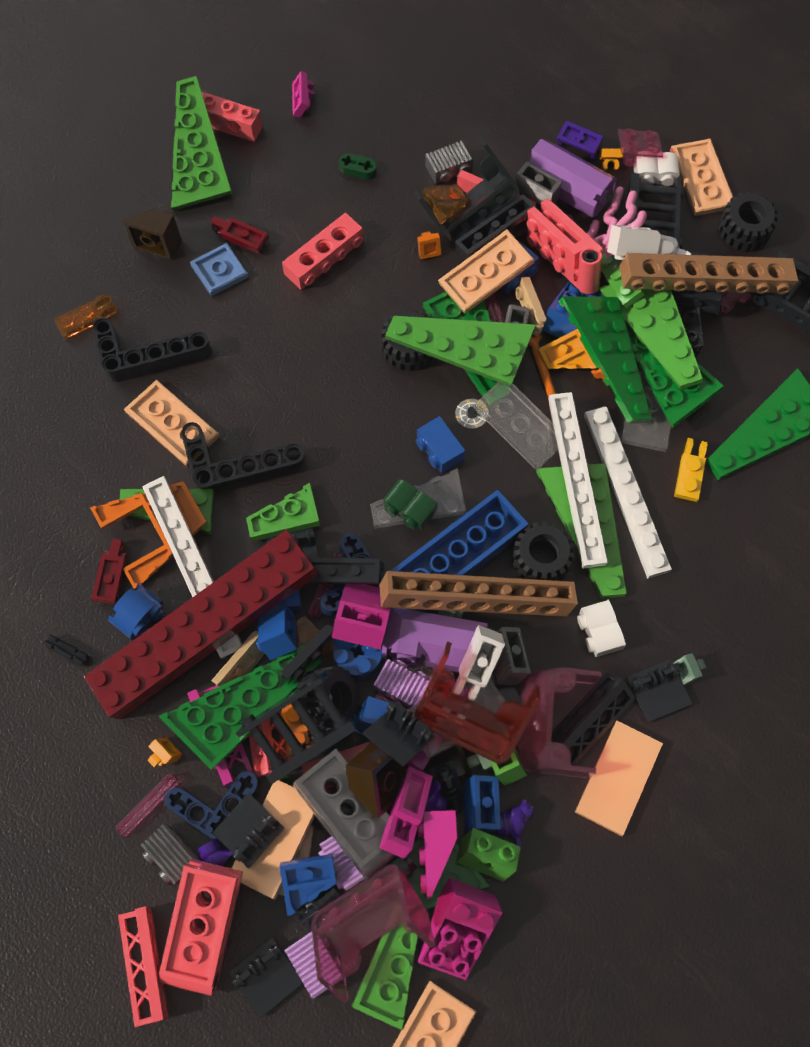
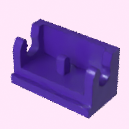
(580, 138)

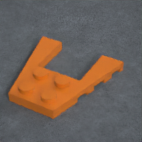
(145, 567)

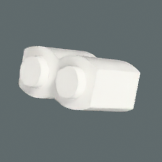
(657, 170)
(602, 629)

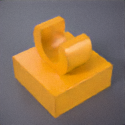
(610, 155)
(164, 752)

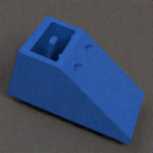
(557, 316)

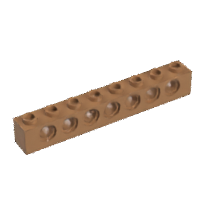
(707, 273)
(477, 594)

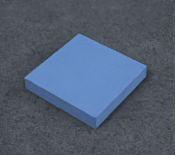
(219, 269)

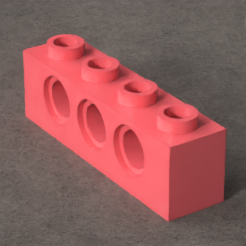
(233, 117)
(335, 240)

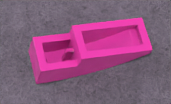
(406, 813)

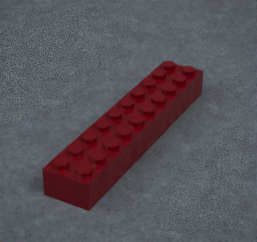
(201, 625)

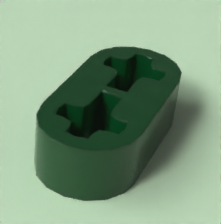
(357, 165)

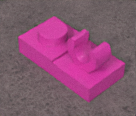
(301, 94)

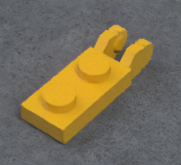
(691, 472)

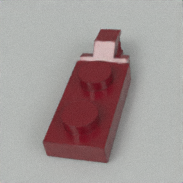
(240, 233)
(110, 574)

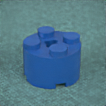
(136, 612)
(361, 667)

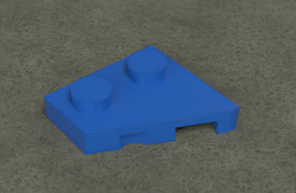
(306, 879)

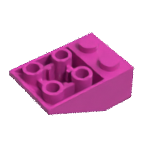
(360, 616)
(439, 837)
(460, 928)

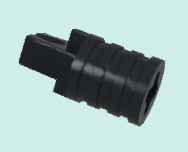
(309, 909)

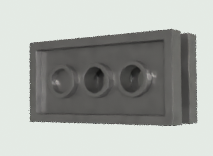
(356, 834)

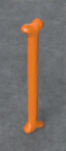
(534, 344)

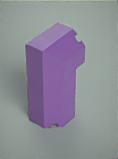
(582, 183)
(421, 636)

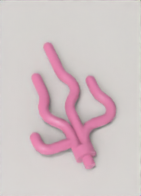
(610, 220)

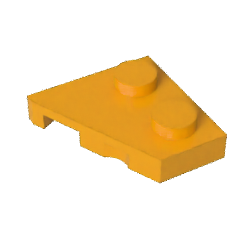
(567, 353)

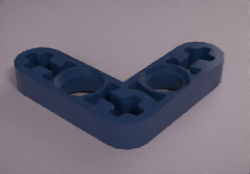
(333, 594)
(211, 815)

